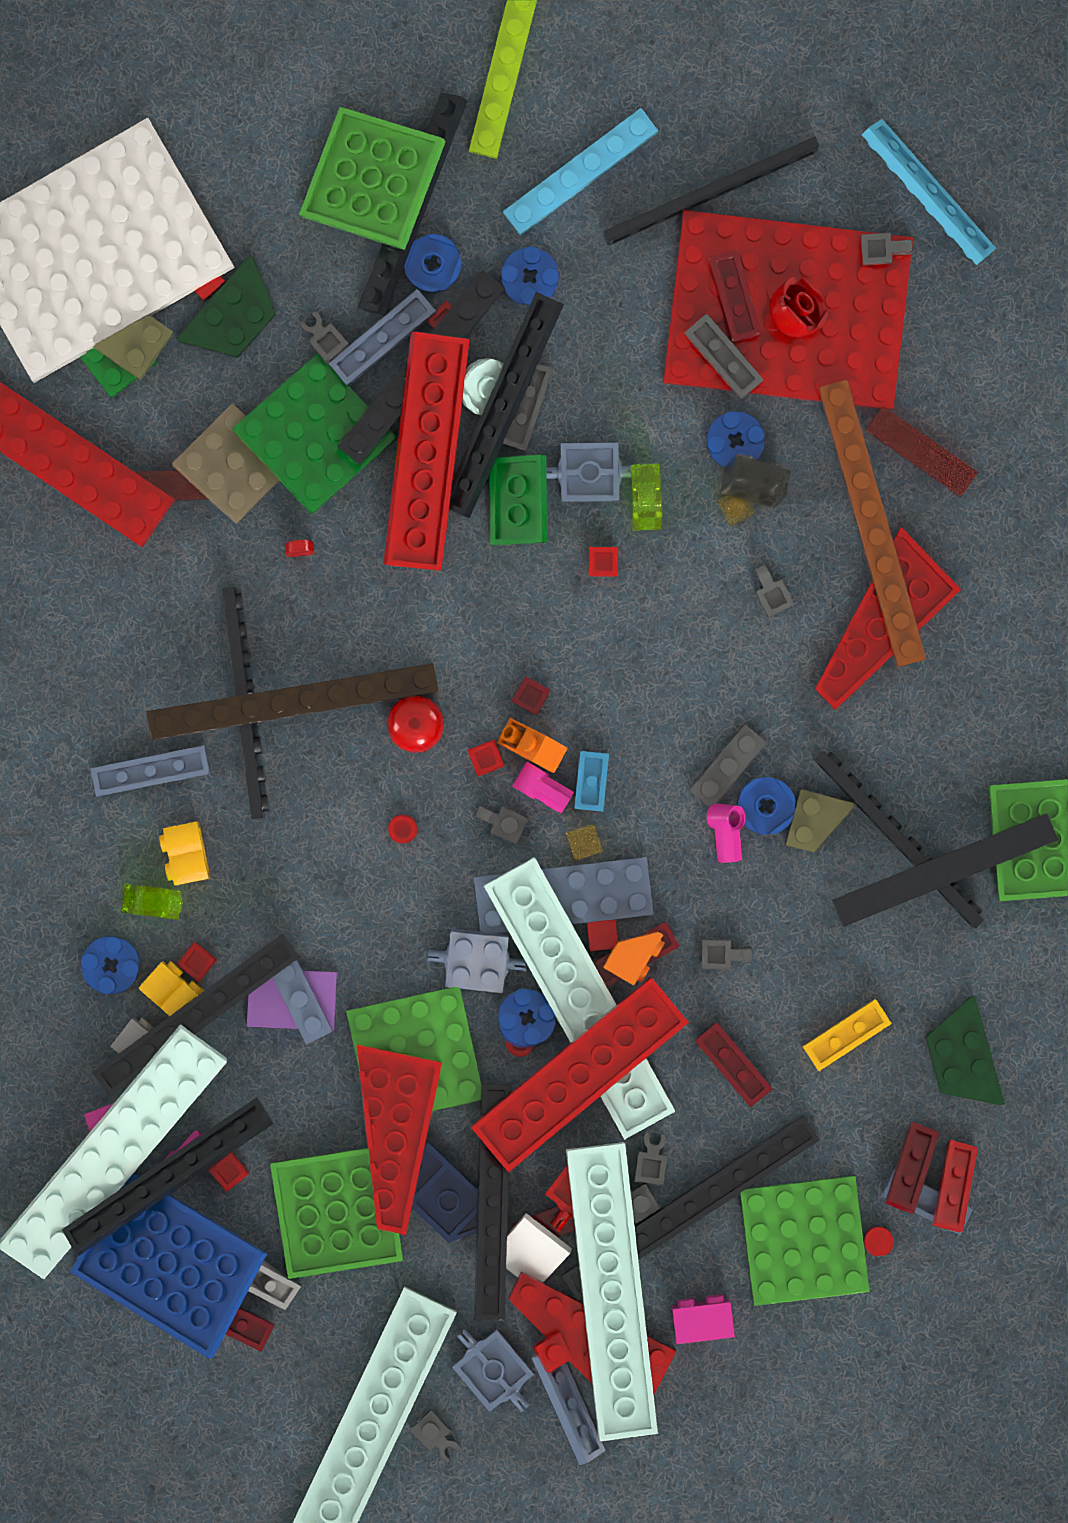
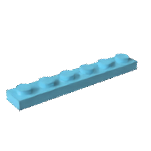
(580, 171)
(928, 191)

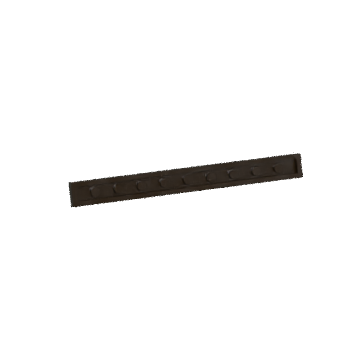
(291, 701)

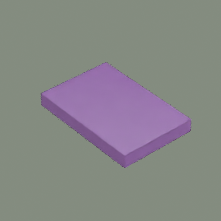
(269, 1009)

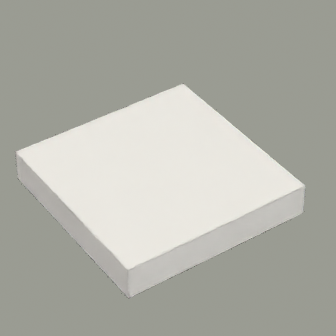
(534, 1249)

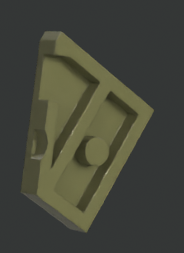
(136, 345)
(815, 819)

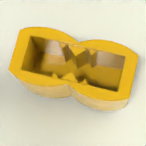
(185, 853)
(169, 989)

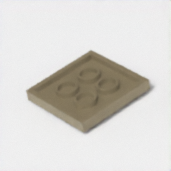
(226, 468)

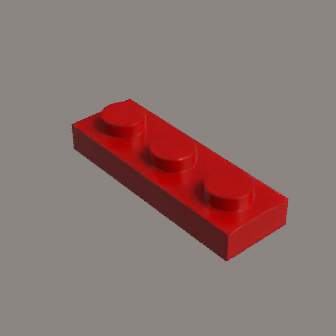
(955, 1186)

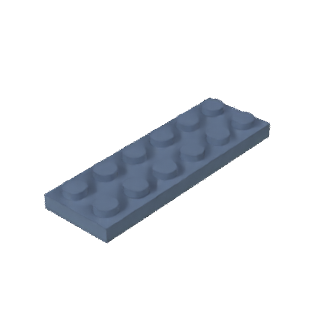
(585, 892)

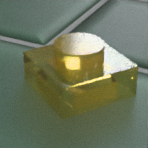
(735, 509)
(584, 842)

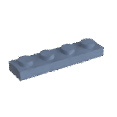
(382, 337)
(150, 771)
(571, 1412)

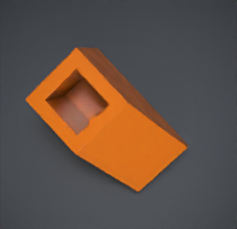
(532, 745)
(631, 955)

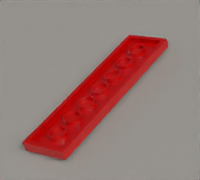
(426, 451)
(79, 469)
(579, 1074)

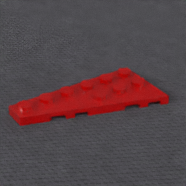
(866, 641)
(397, 1115)
(558, 1312)

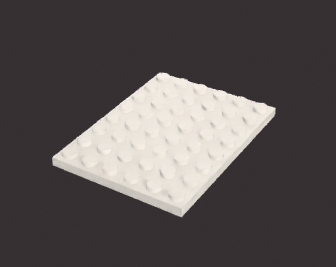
(100, 249)

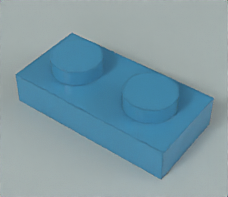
(591, 781)

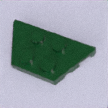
(232, 314)
(964, 1057)

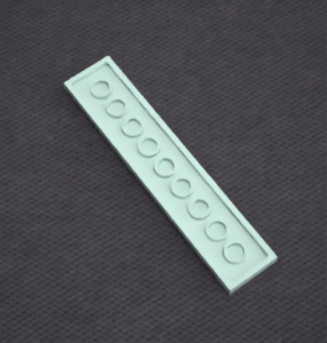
(571, 984)
(113, 1149)
(611, 1291)
(377, 1410)

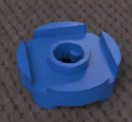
(529, 259)
(438, 279)
(734, 423)
(782, 808)
(127, 966)
(510, 1021)

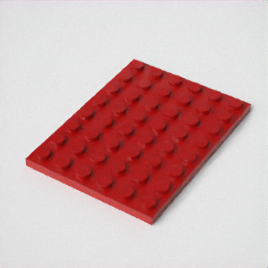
(861, 300)

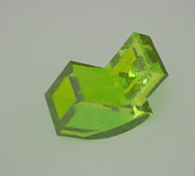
(646, 497)
(151, 901)

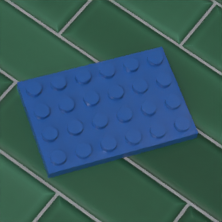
(175, 1271)

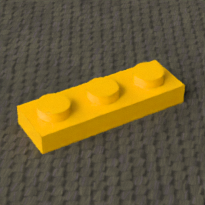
(846, 1034)

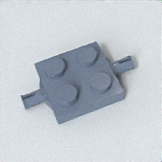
(589, 472)
(477, 960)
(493, 1370)

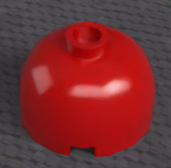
(797, 308)
(415, 724)

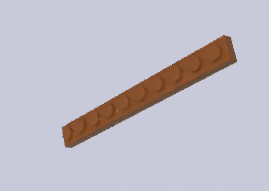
(872, 523)

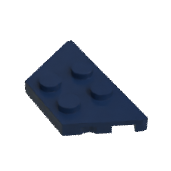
(445, 1197)

